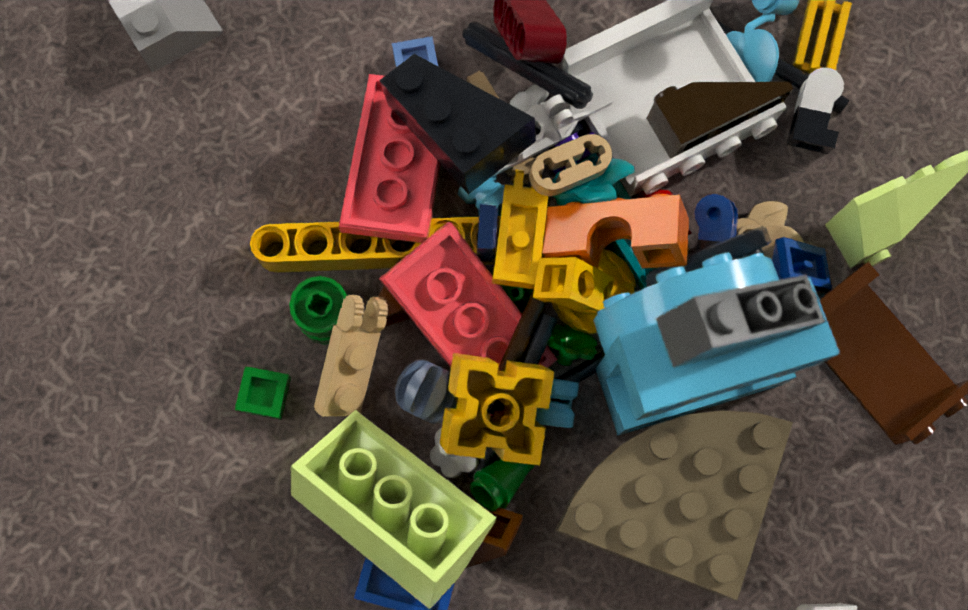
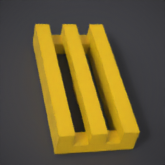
(828, 7)

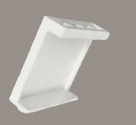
(641, 58)

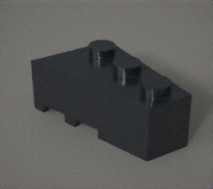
(457, 121)

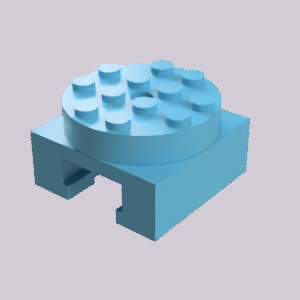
(636, 367)

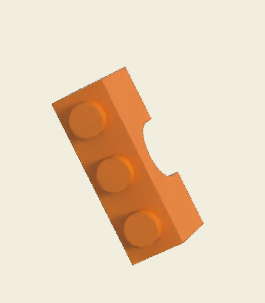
(653, 224)

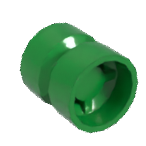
(316, 307)

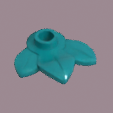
(597, 189)

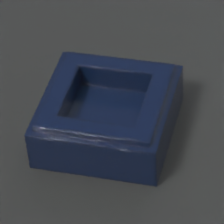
(487, 232)

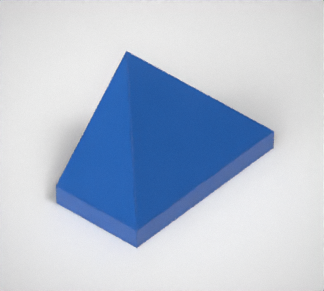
(797, 258)

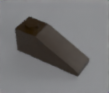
(706, 109)

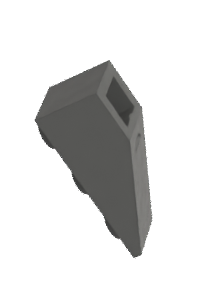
(738, 319)

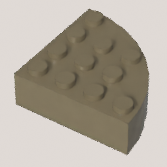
(684, 497)

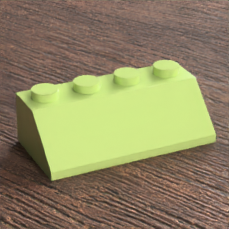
(391, 507)

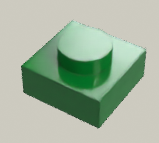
(263, 393)

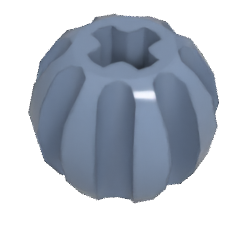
(424, 391)

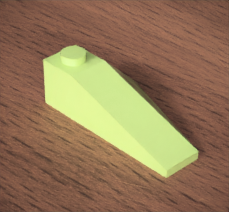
(889, 212)

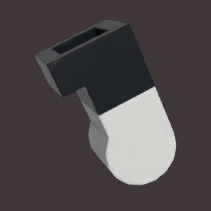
(814, 110)

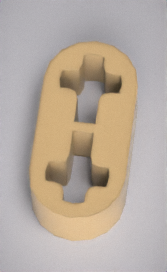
(566, 156)

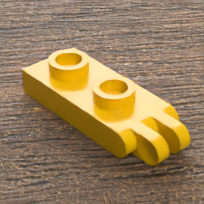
(519, 234)

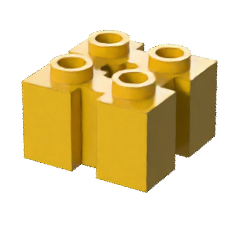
(511, 431)

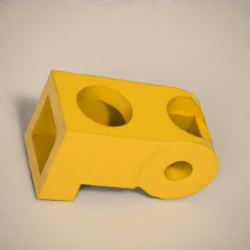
(572, 284)

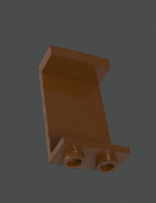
(885, 363)

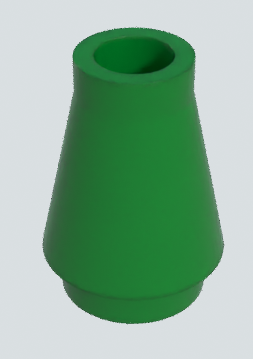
(498, 483)

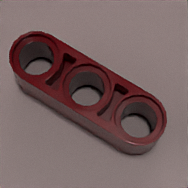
(531, 30)

